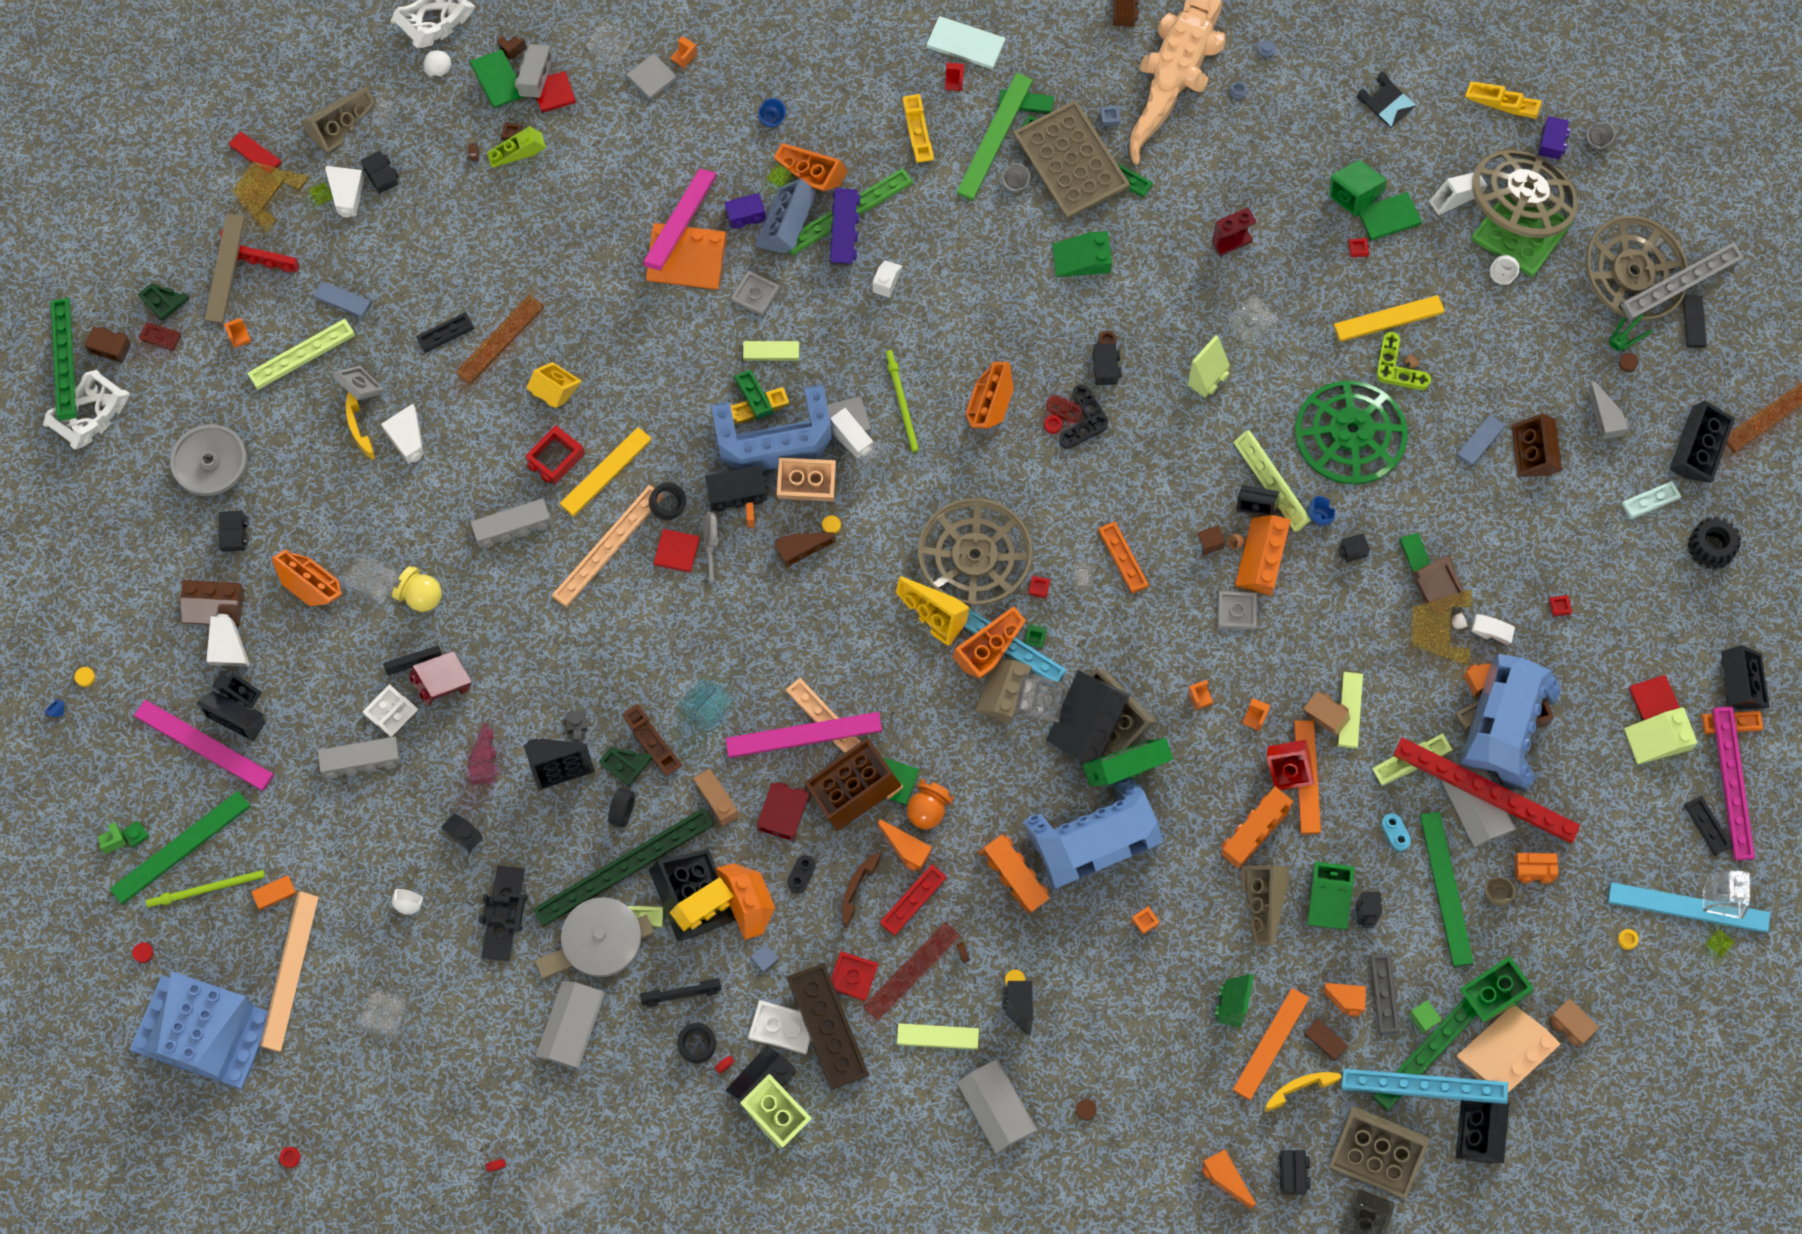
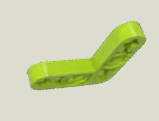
(1394, 371)

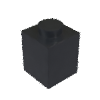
(1354, 548)

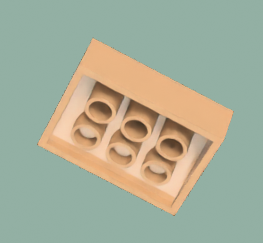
(1508, 1048)

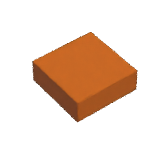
(750, 515)

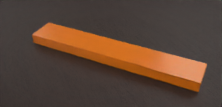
(1308, 795)
(1270, 1044)

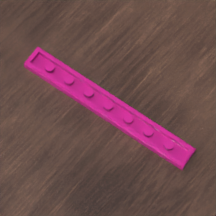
(679, 219)
(803, 734)
(204, 745)
(1733, 783)

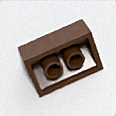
(1536, 446)
(209, 598)

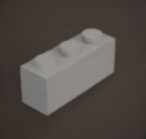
(534, 70)

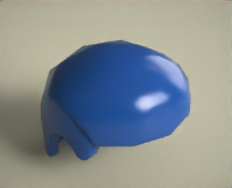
(769, 109)
(1320, 511)

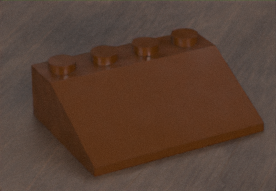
(852, 784)

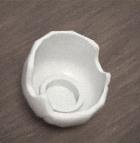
(437, 63)
(1504, 265)
(406, 901)

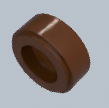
(474, 151)
(1107, 337)
(1628, 362)
(963, 952)
(1086, 1109)

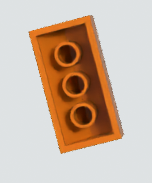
(1262, 554)

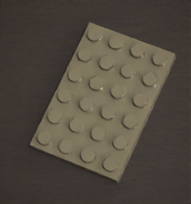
(1071, 159)

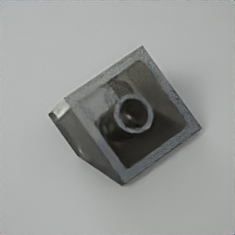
(1367, 1214)

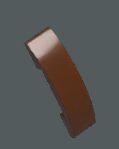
(651, 740)
(868, 867)

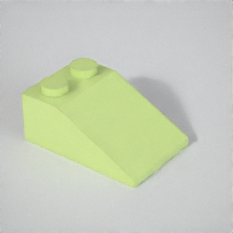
(1209, 368)
(1661, 736)
(775, 1111)

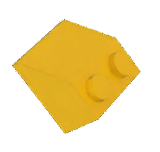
(553, 384)

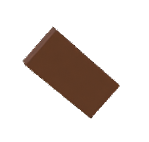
(1326, 1039)

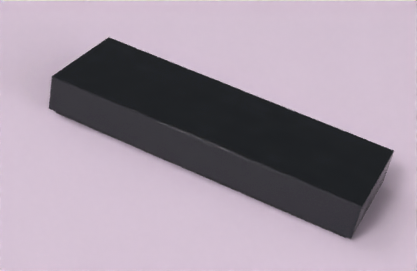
(1694, 321)
(445, 332)
(408, 661)
(1708, 825)

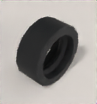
(677, 491)
(621, 807)
(696, 1027)

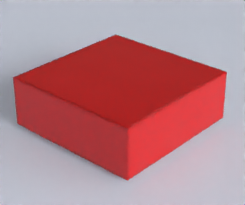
(1358, 247)
(1039, 587)
(1560, 605)

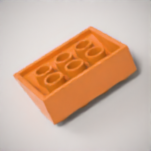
(695, 259)

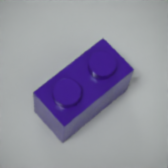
(1553, 138)
(745, 211)

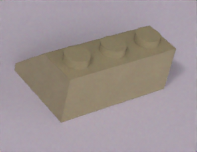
(1002, 690)

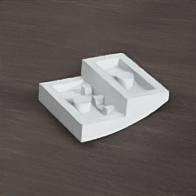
(390, 710)

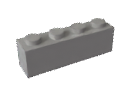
(511, 523)
(359, 757)

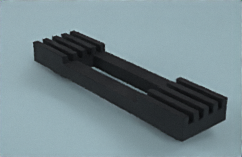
(652, 998)

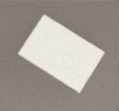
(779, 1028)

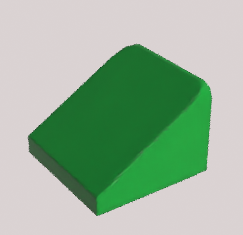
(1035, 635)

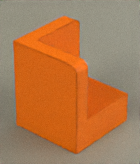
(685, 53)
(237, 332)
(1200, 695)
(1256, 714)
(1145, 920)

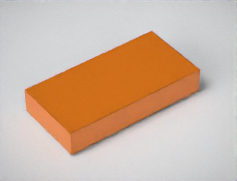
(273, 892)

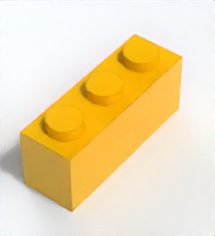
(702, 905)

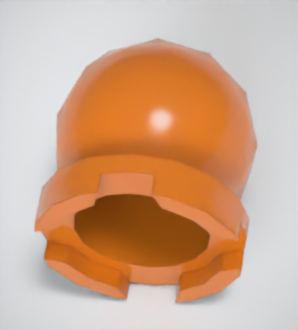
(927, 806)

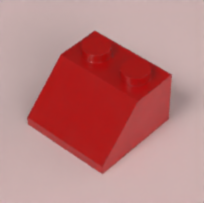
(1290, 765)

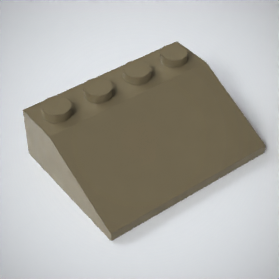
(1133, 723)
(1379, 1152)

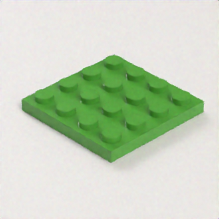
(1527, 251)

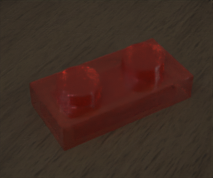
(160, 336)

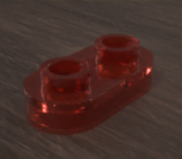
(1064, 409)

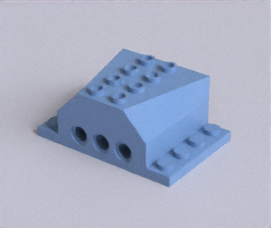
(201, 1029)

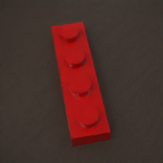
(268, 259)
(913, 900)

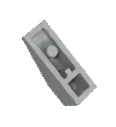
(1607, 413)

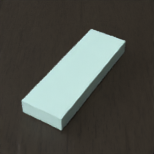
(1651, 500)

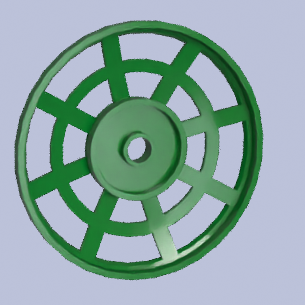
(1347, 440)

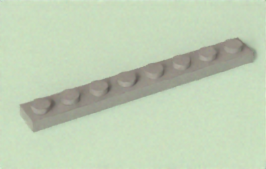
(1682, 281)

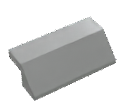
(1478, 817)
(570, 1024)
(996, 1106)

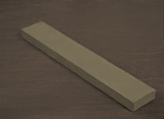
(225, 268)
(557, 961)

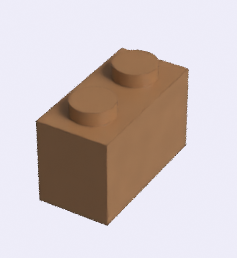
(1327, 713)
(1573, 1023)

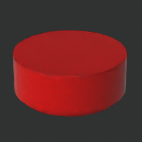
(1053, 424)
(142, 952)
(724, 1064)
(289, 1157)
(495, 1165)

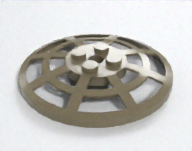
(1524, 196)
(1633, 258)
(975, 542)

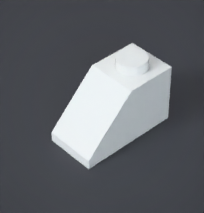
(886, 278)

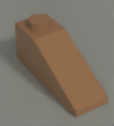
(716, 797)

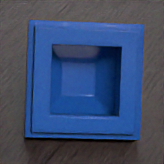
(56, 709)

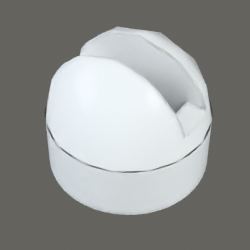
(1459, 621)

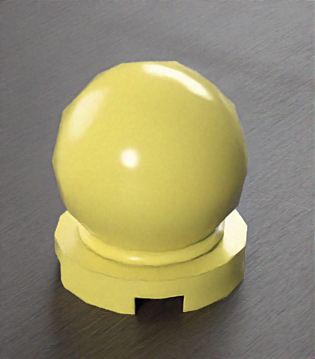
(419, 591)

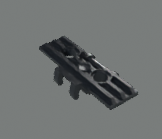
(498, 910)

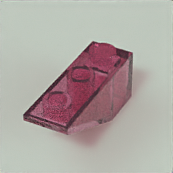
(481, 759)

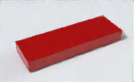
(253, 151)

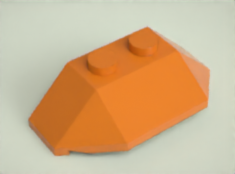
(990, 396)
(306, 578)
(751, 899)

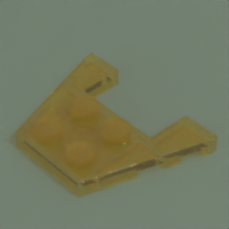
(260, 185)
(1432, 626)

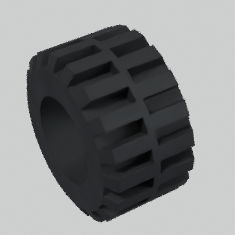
(1709, 555)

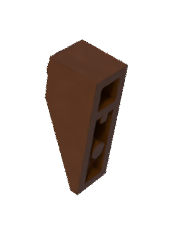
(799, 546)

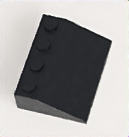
(1088, 717)
(557, 761)
(682, 877)

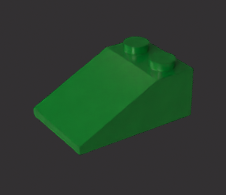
(1083, 255)
(1497, 989)
(1234, 1000)

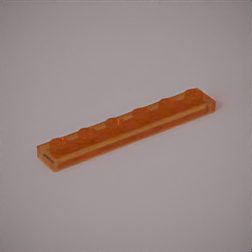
(499, 339)
(1765, 419)

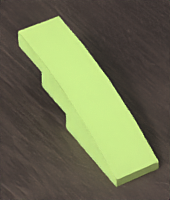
(1396, 768)

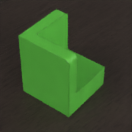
(112, 839)
(1424, 1017)

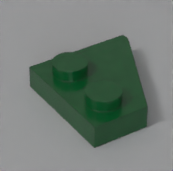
(162, 300)
(625, 764)

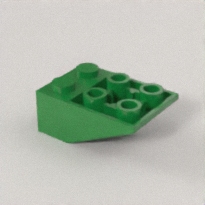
(1330, 895)

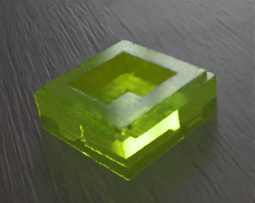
(779, 176)
(321, 193)
(1720, 943)

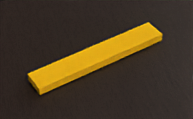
(1389, 318)
(605, 472)

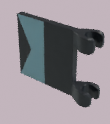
(1388, 103)

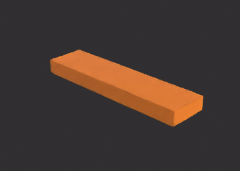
(1123, 557)

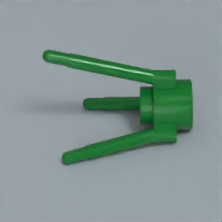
(1619, 340)

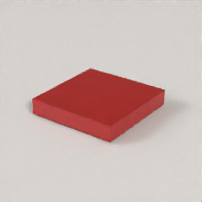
(556, 93)
(676, 550)
(1653, 697)
(853, 975)

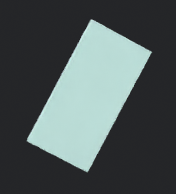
(966, 42)

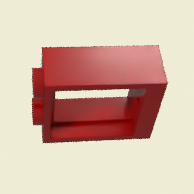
(564, 439)

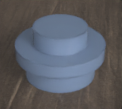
(1266, 48)
(1238, 90)

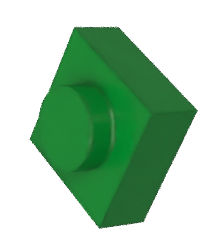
(135, 834)

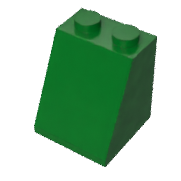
(1356, 187)

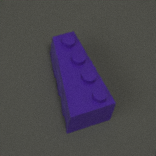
(843, 226)

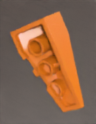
(986, 647)

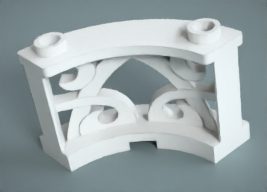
(424, 33)
(113, 404)

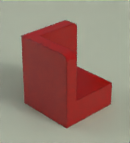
(954, 76)

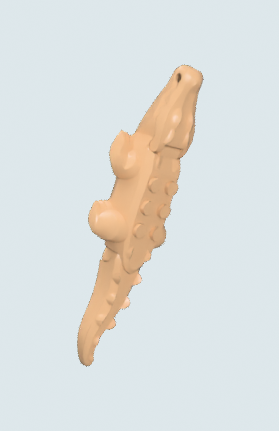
(1177, 64)

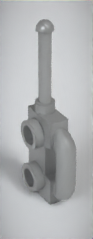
(710, 539)

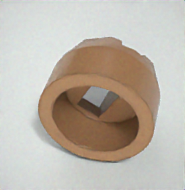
(1412, 360)
(1233, 538)

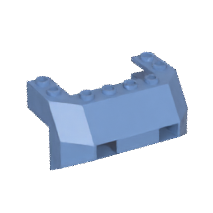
(767, 445)
(1508, 719)
(1097, 838)

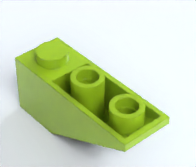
(518, 147)

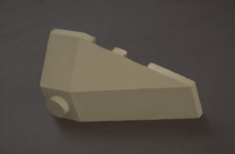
(332, 122)
(1266, 895)

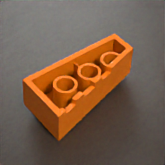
(1257, 827)
(1014, 873)

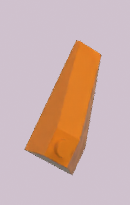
(814, 168)

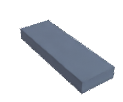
(342, 299)
(1481, 440)

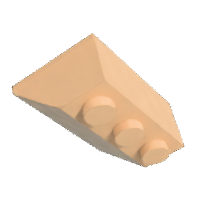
(806, 479)

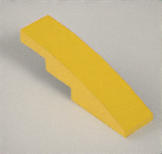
(1507, 101)

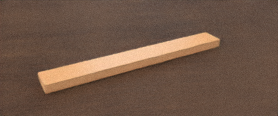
(605, 548)
(818, 712)
(289, 971)

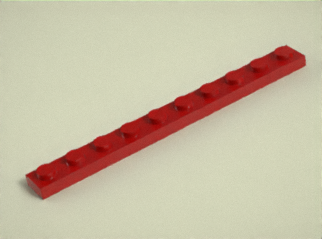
(1486, 790)

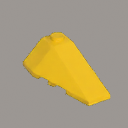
(942, 612)

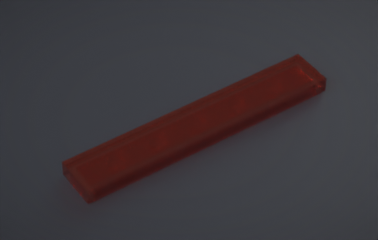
(911, 971)

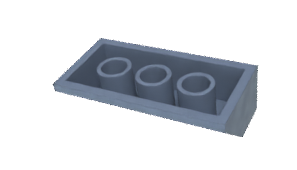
(786, 217)

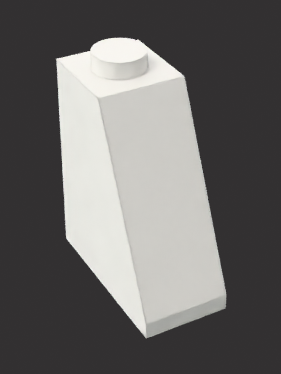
(346, 189)
(1454, 192)
(405, 434)
(850, 434)
(225, 643)

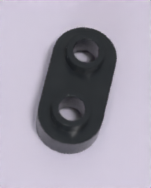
(801, 873)

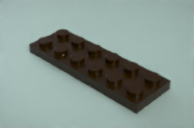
(827, 1026)

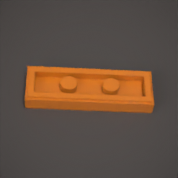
(1744, 722)

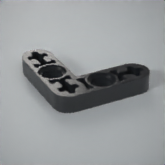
(1091, 417)

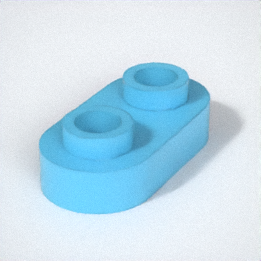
(1395, 831)

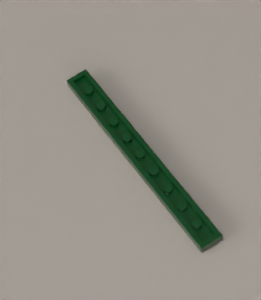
(623, 867)

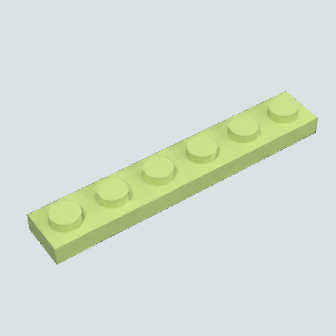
(301, 354)
(1272, 480)

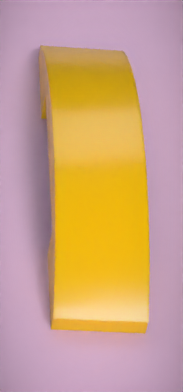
(917, 128)
(742, 412)
(364, 443)
(1323, 1078)

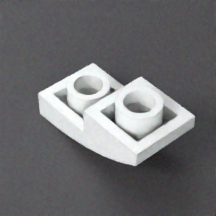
(1491, 627)

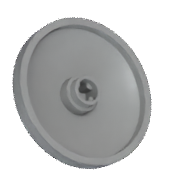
(208, 460)
(601, 937)

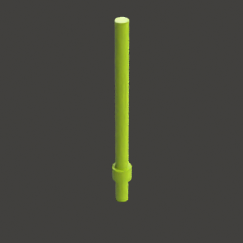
(893, 369)
(167, 898)

